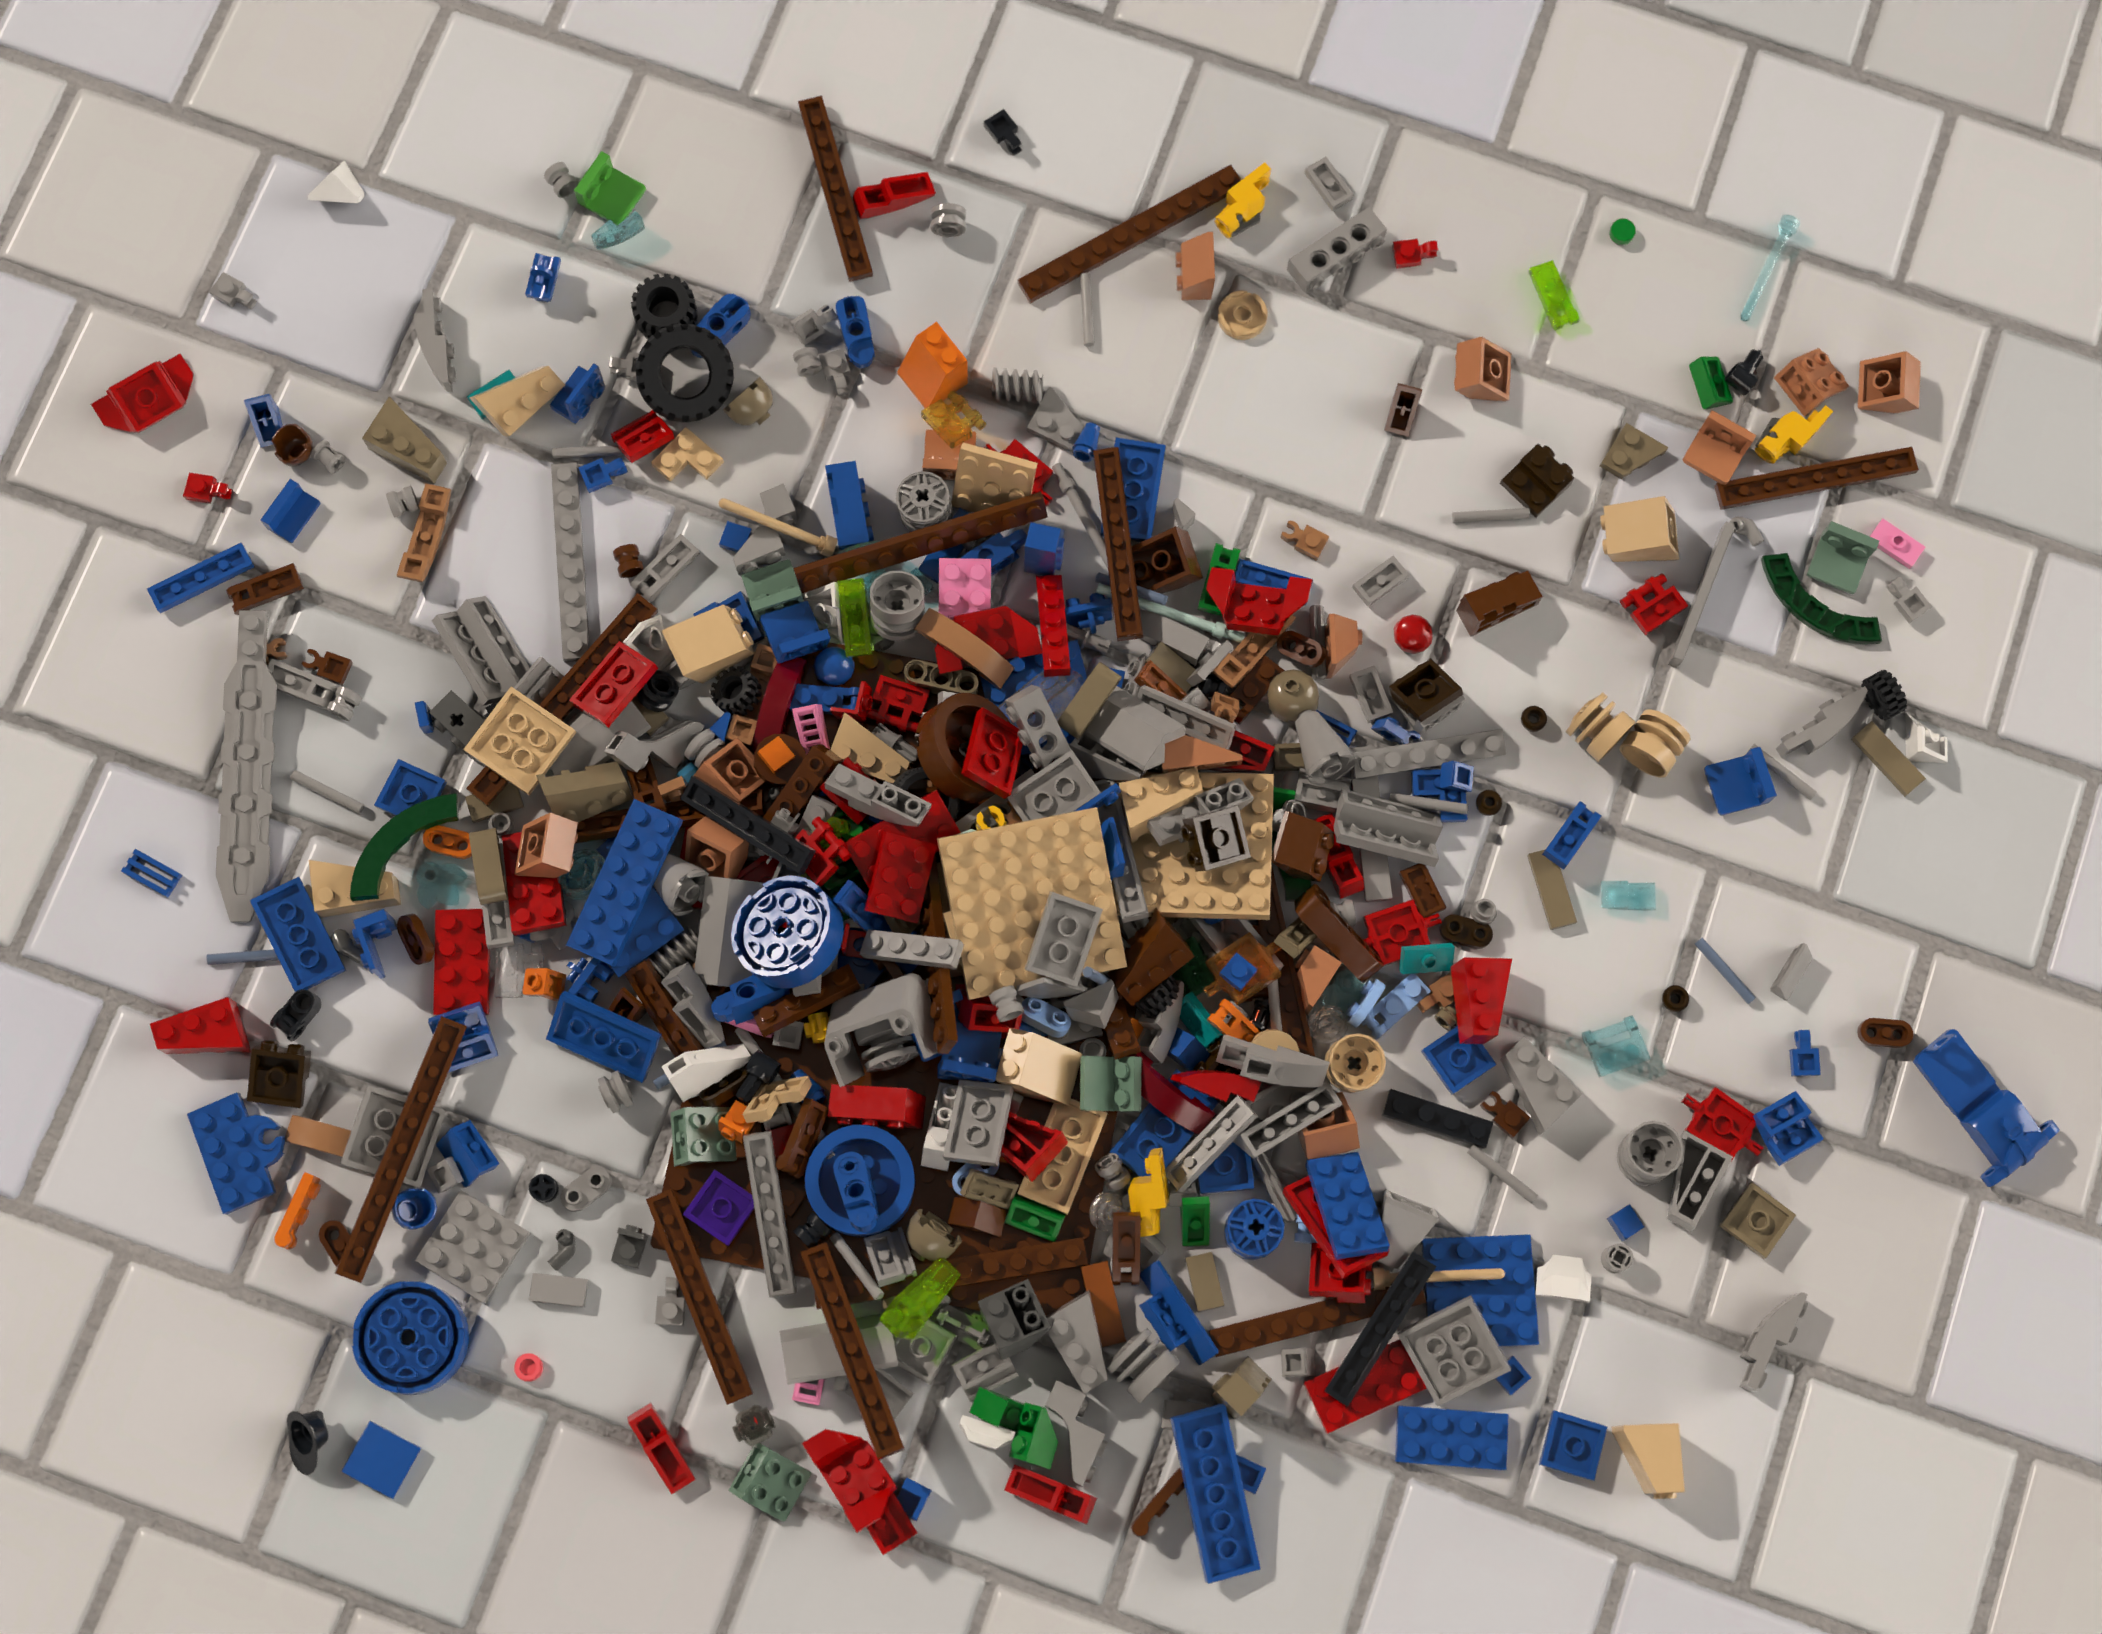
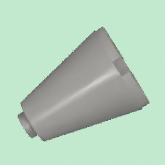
(1322, 749)
(680, 884)

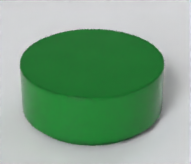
(1622, 231)

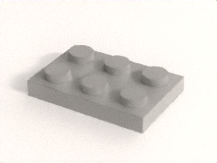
(1054, 789)
(1063, 939)
(978, 1123)

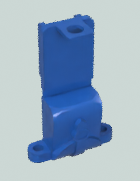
(1989, 1115)

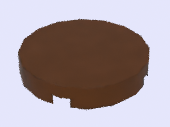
(783, 775)

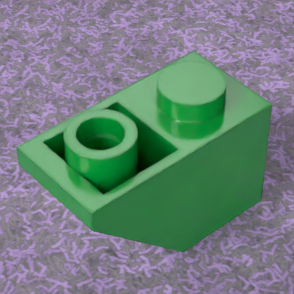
(1035, 1437)

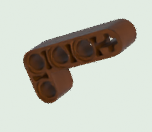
(1318, 914)

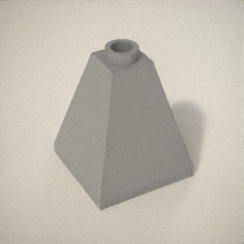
(1405, 1227)

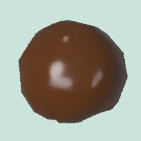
(292, 445)

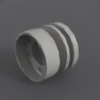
(922, 514)
(896, 605)
(887, 1047)
(1653, 1139)
(1142, 1365)

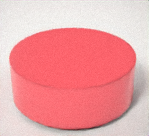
(528, 1367)

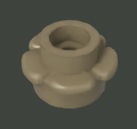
(1446, 1017)

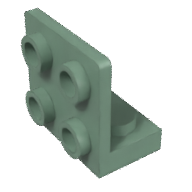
(1841, 557)
(772, 588)
(1110, 1083)
(698, 1136)
(770, 1481)

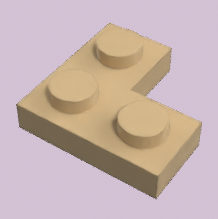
(684, 451)
(770, 1096)

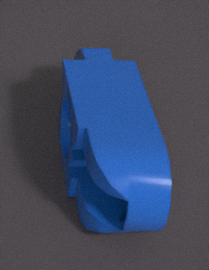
(721, 315)
(860, 347)
(999, 549)
(745, 998)
(862, 1209)

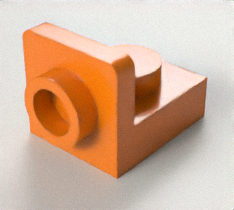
(544, 983)
(733, 1124)

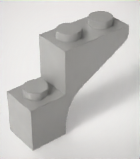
(764, 543)
(666, 747)
(1083, 1440)

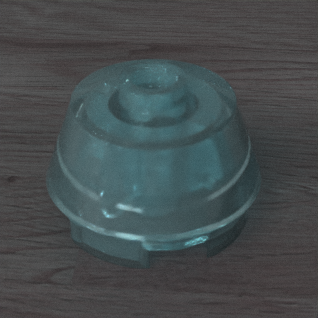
(583, 874)

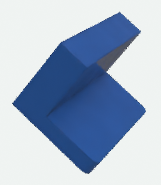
(290, 511)
(468, 1151)

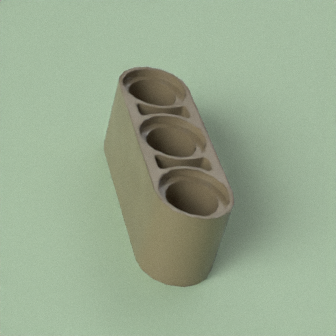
(931, 672)
(1089, 700)
(488, 866)

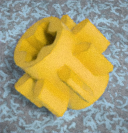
(817, 1026)

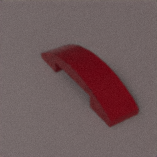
(778, 699)
(1170, 1100)

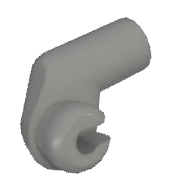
(1748, 528)

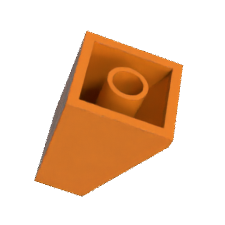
(933, 366)

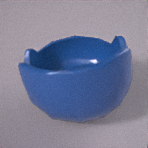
(833, 666)
(414, 1208)

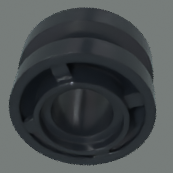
(659, 692)

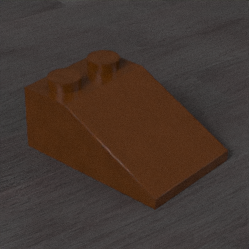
(1166, 561)

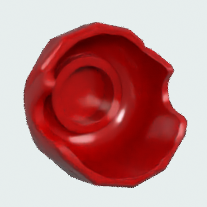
(1413, 634)

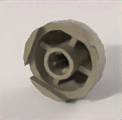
(751, 404)
(1292, 694)
(930, 1237)

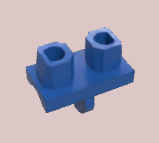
(543, 277)
(1090, 613)
(582, 985)

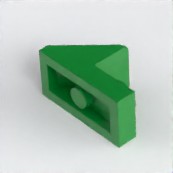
(1195, 1221)
(996, 1409)

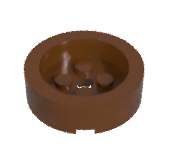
(941, 735)

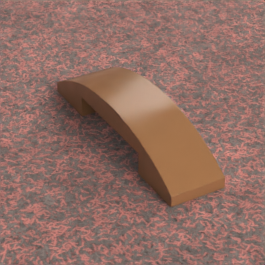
(426, 534)
(965, 646)
(1247, 655)
(762, 668)
(317, 1135)

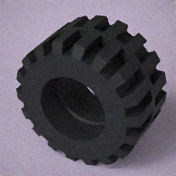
(661, 290)

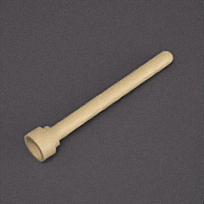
(825, 545)
(1383, 1278)

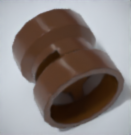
(628, 560)

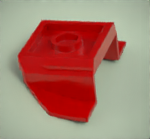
(146, 396)
(1253, 606)
(1000, 629)
(852, 1474)

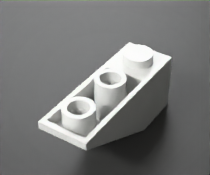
(701, 1068)
(939, 1127)

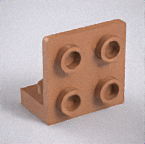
(1810, 380)
(940, 457)

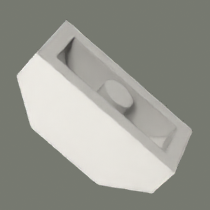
(1563, 1279)
(985, 1433)

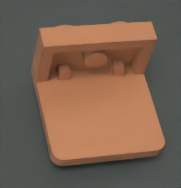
(1718, 448)

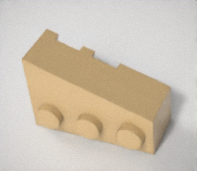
(517, 400)
(862, 746)
(332, 890)

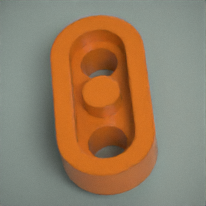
(450, 842)

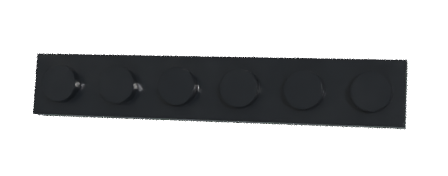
(748, 825)
(1380, 1329)

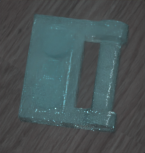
(1619, 1054)

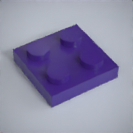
(720, 1207)

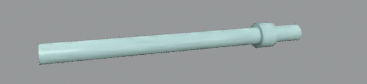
(1217, 629)

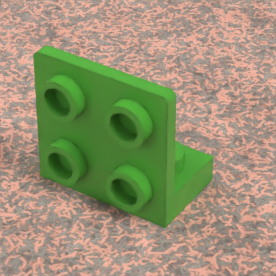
(608, 190)

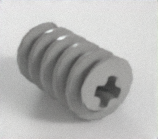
(1017, 385)
(677, 955)

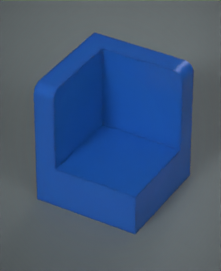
(913, 1498)

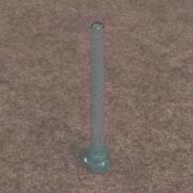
(1787, 227)

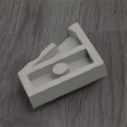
(1055, 422)

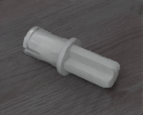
(1087, 639)
(896, 742)

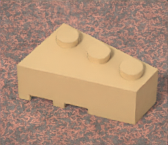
(1155, 796)

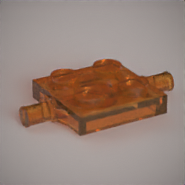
(1255, 954)

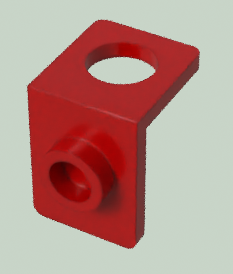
(863, 705)
(849, 937)

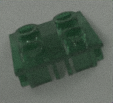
(1195, 972)

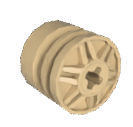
(1600, 726)
(1655, 743)
(1370, 1063)

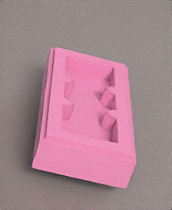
(1897, 543)

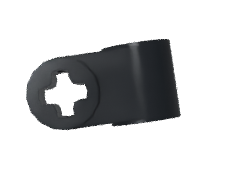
(295, 1015)

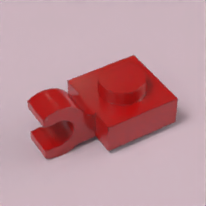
(1409, 252)
(204, 487)

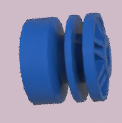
(1242, 1240)

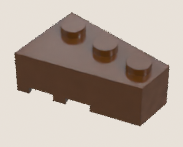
(1498, 602)
(1151, 959)

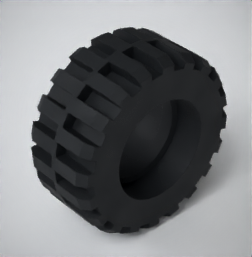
(692, 338)

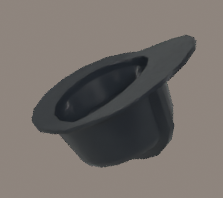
(306, 1437)

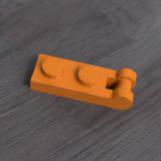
(1237, 1026)
(297, 1211)

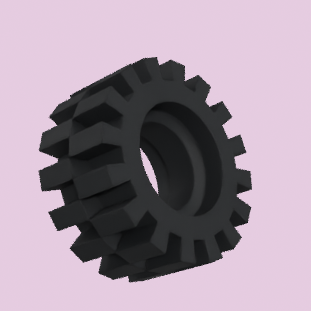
(728, 682)
(1884, 695)
(1159, 997)

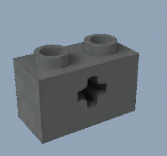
(450, 711)

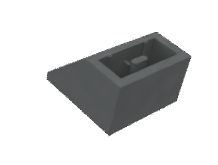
(1014, 1319)

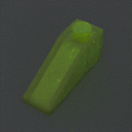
(855, 617)
(919, 1300)

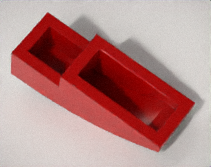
(892, 194)
(1341, 865)
(1219, 1084)
(661, 1448)
(1050, 1494)

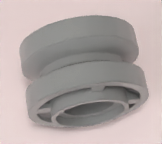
(948, 220)
(703, 747)
(615, 1091)

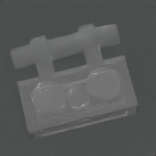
(510, 968)

